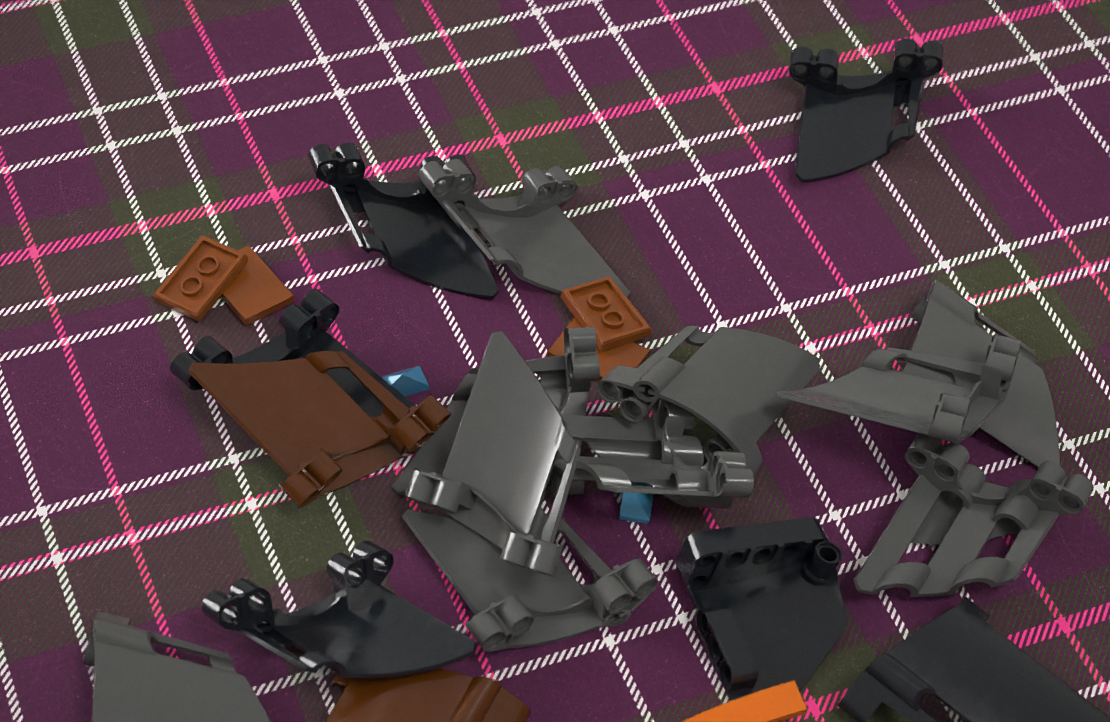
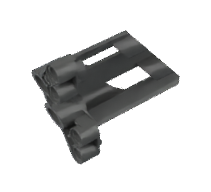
(659, 456)
(960, 513)

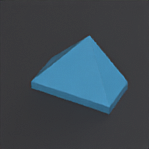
(408, 381)
(636, 506)

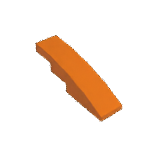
(767, 705)

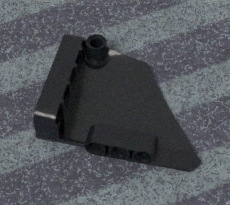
(764, 601)

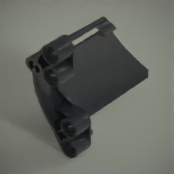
(850, 117)
(970, 672)

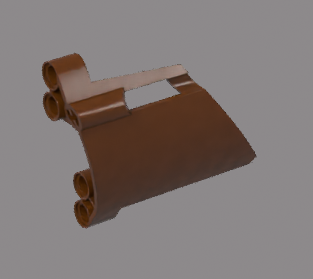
(314, 424)
(426, 697)

